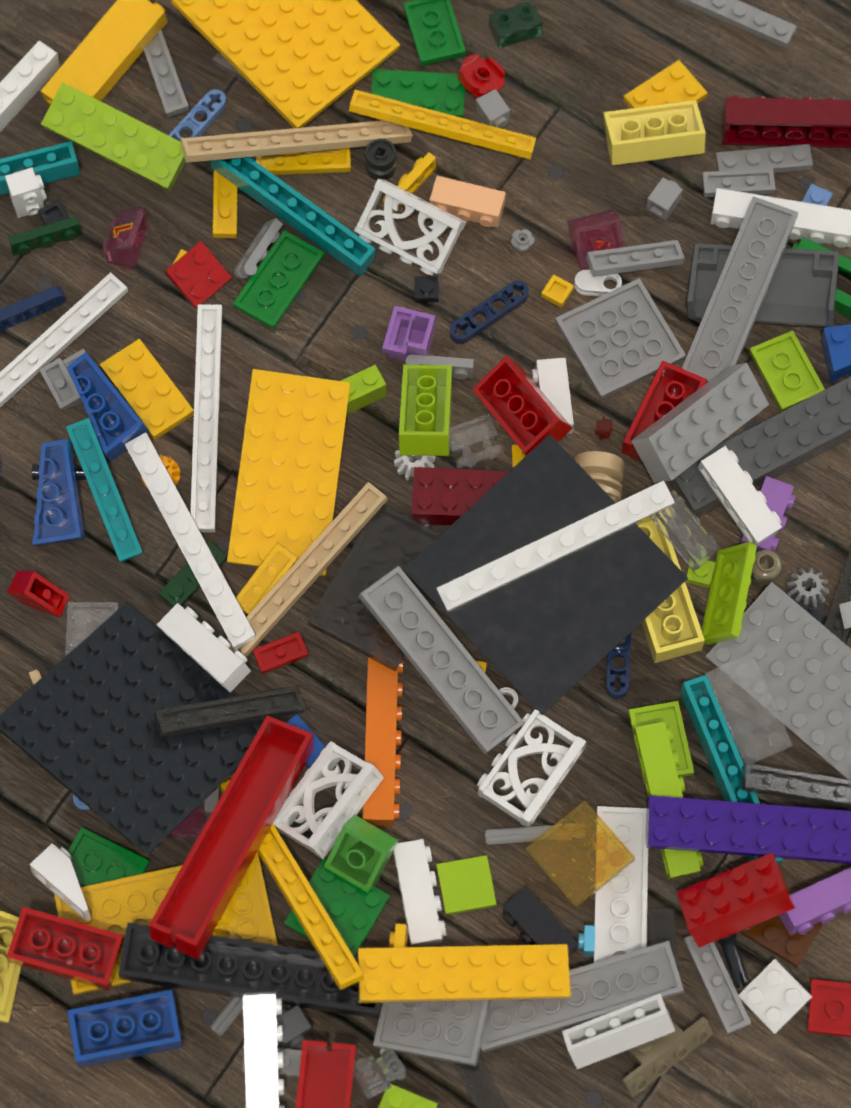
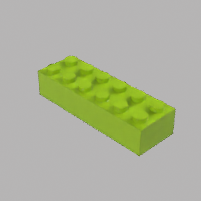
(115, 137)

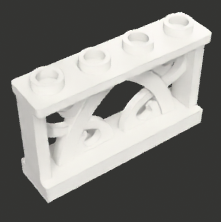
(441, 221)
(320, 777)
(531, 802)

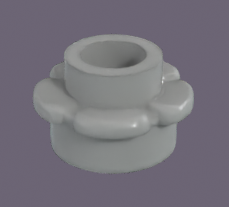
(519, 245)

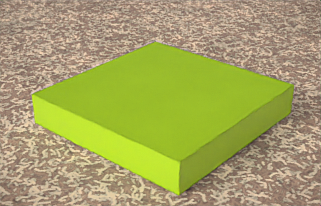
(466, 885)

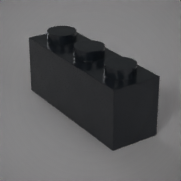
(536, 922)

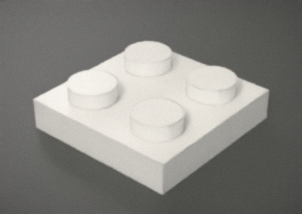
(775, 996)

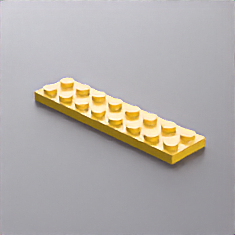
(464, 973)

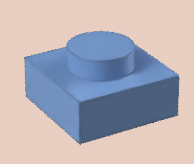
(817, 196)

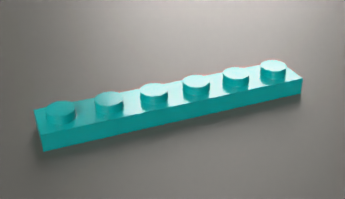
(104, 490)

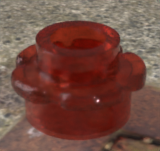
(604, 428)

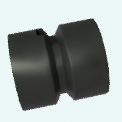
(380, 159)

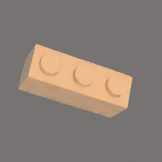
(468, 201)

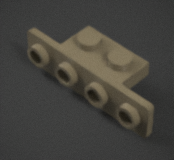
(663, 1053)

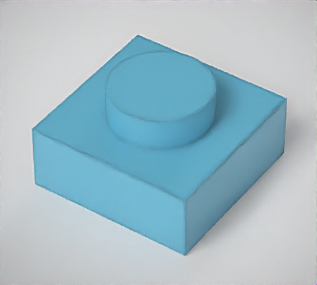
(587, 941)

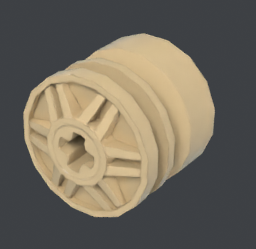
(605, 470)

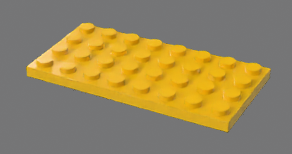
(287, 464)
(139, 897)

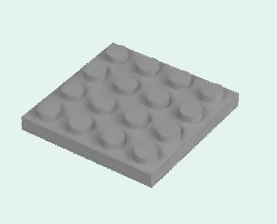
(619, 338)
(434, 1029)

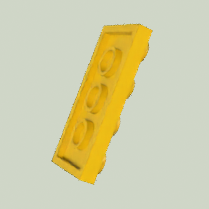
(147, 389)

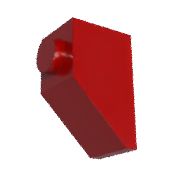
(38, 593)

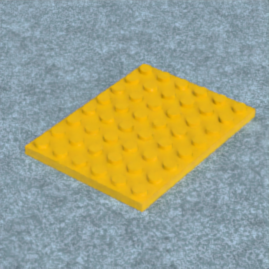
(294, 50)

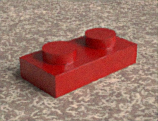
(280, 653)

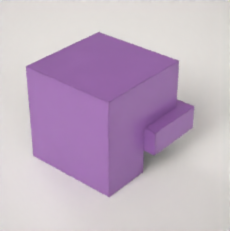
(409, 333)

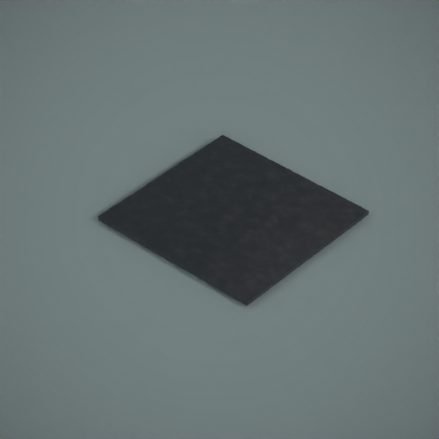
(565, 615)
(99, 736)

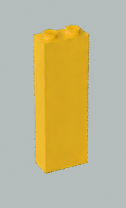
(109, 49)

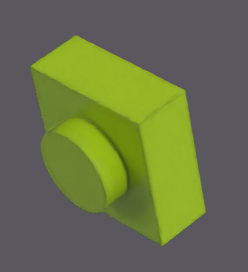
(701, 576)

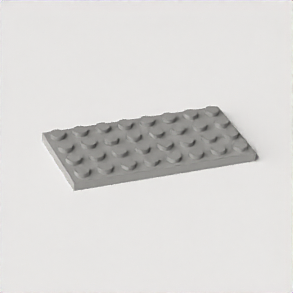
(803, 670)

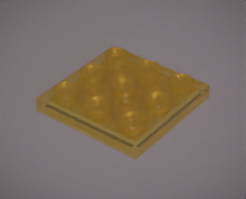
(580, 854)

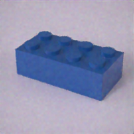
(125, 1028)

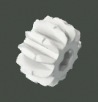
(406, 465)

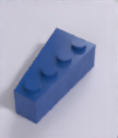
(837, 351)
(108, 411)
(58, 501)

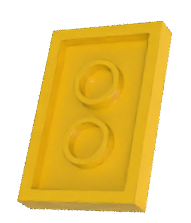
(667, 87)

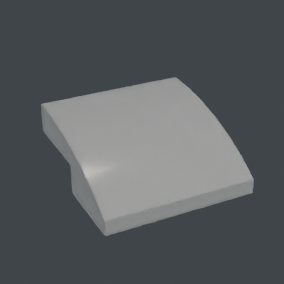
(60, 381)

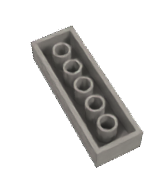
(700, 423)

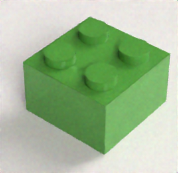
(361, 853)

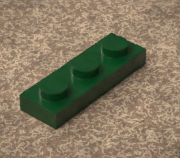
(44, 236)
(185, 584)

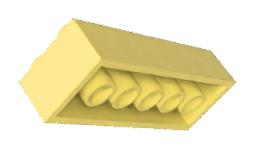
(673, 626)

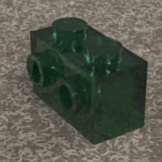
(515, 24)

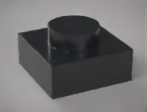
(52, 213)
(426, 288)

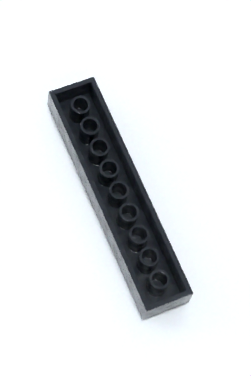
(241, 967)

